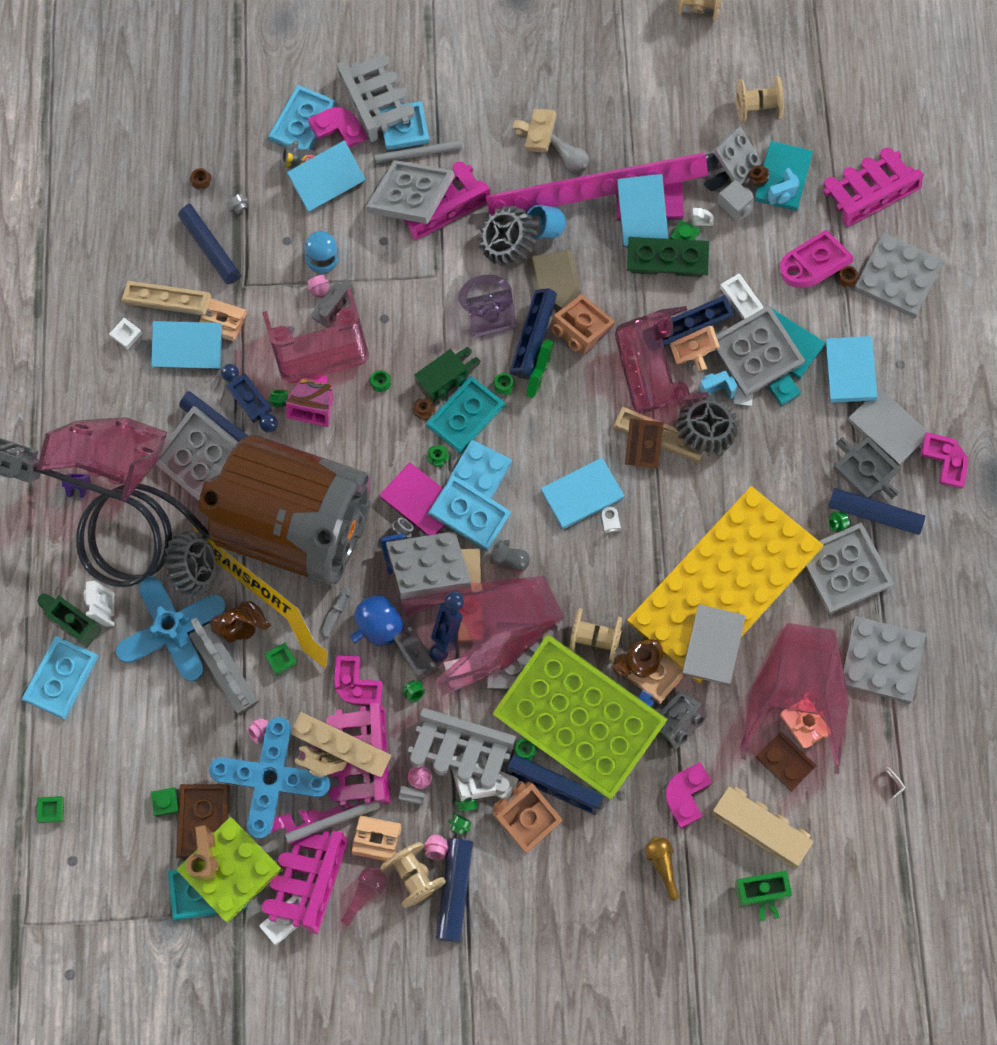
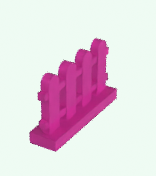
(884, 192)
(455, 204)
(378, 738)
(318, 893)

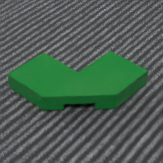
(542, 364)

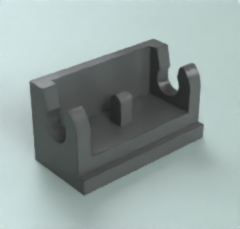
(415, 654)

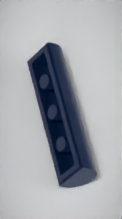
(209, 244)
(699, 318)
(533, 333)
(190, 400)
(876, 511)
(555, 784)
(454, 890)

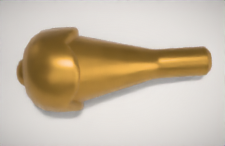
(660, 853)

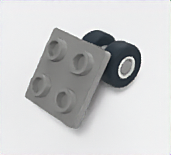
(735, 158)

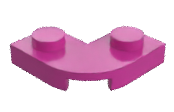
(338, 120)
(951, 454)
(350, 687)
(680, 791)

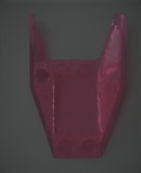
(106, 448)
(502, 622)
(802, 677)

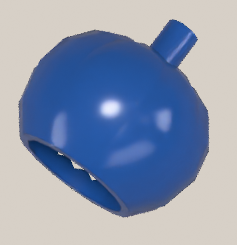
(377, 621)

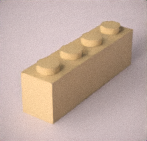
(341, 744)
(762, 827)

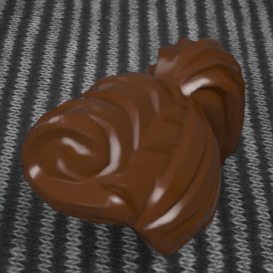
(239, 622)
(641, 659)

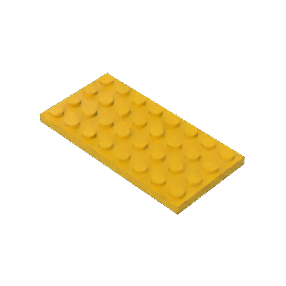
(733, 568)

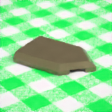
(558, 273)

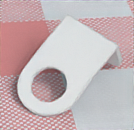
(613, 524)
(897, 780)

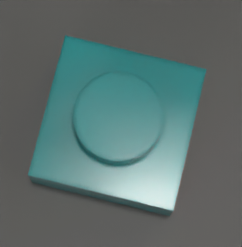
(784, 390)

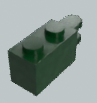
(445, 373)
(69, 619)

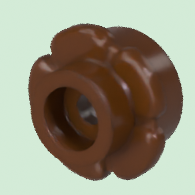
(200, 174)
(761, 179)
(847, 271)
(423, 414)

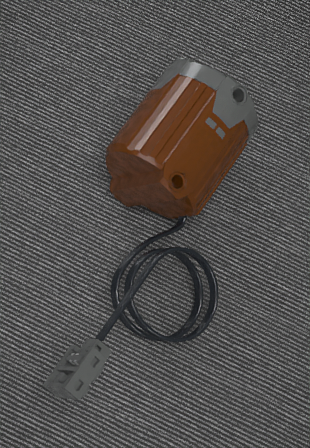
(262, 505)

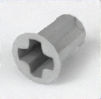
(411, 795)

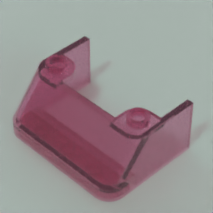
(322, 350)
(647, 365)

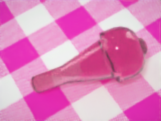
(370, 883)

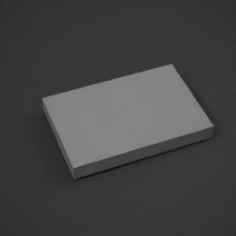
(889, 427)
(714, 645)

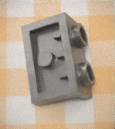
(332, 303)
(683, 718)

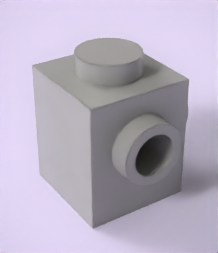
(736, 200)

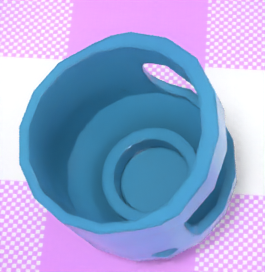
(551, 221)
(321, 247)

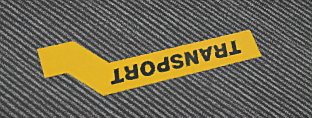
(273, 599)

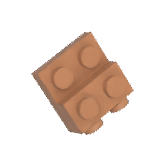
(581, 324)
(526, 815)

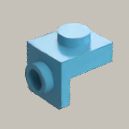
(784, 191)
(714, 383)

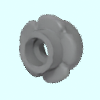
(237, 204)
(402, 526)

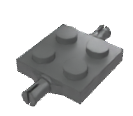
(866, 468)

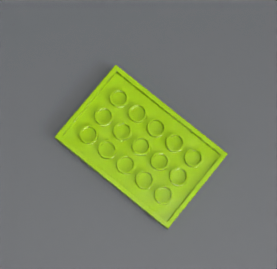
(580, 716)

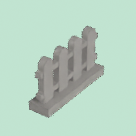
(375, 104)
(223, 667)
(465, 735)

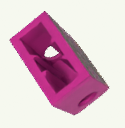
(311, 401)

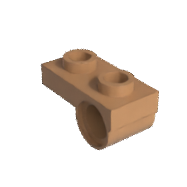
(205, 842)

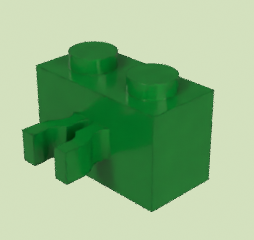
(763, 890)

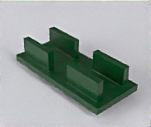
(668, 256)

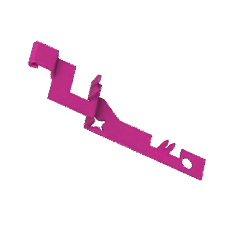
(308, 816)

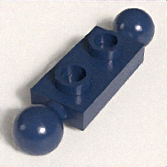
(249, 398)
(446, 626)

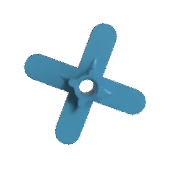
(176, 638)
(254, 774)

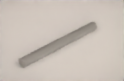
(420, 151)
(331, 821)

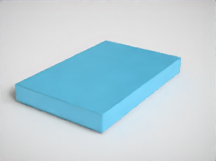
(293, 120)
(326, 176)
(642, 207)
(186, 345)
(851, 369)
(582, 493)
(469, 513)
(60, 677)

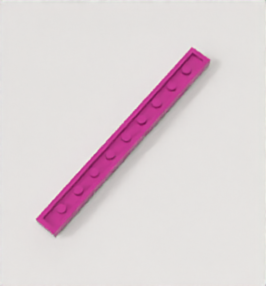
(597, 184)

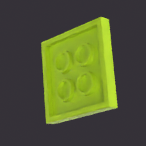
(241, 872)

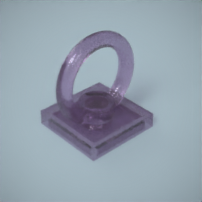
(489, 311)

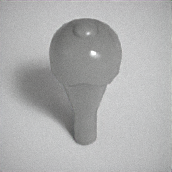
(575, 159)

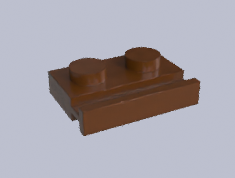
(644, 443)
(786, 761)

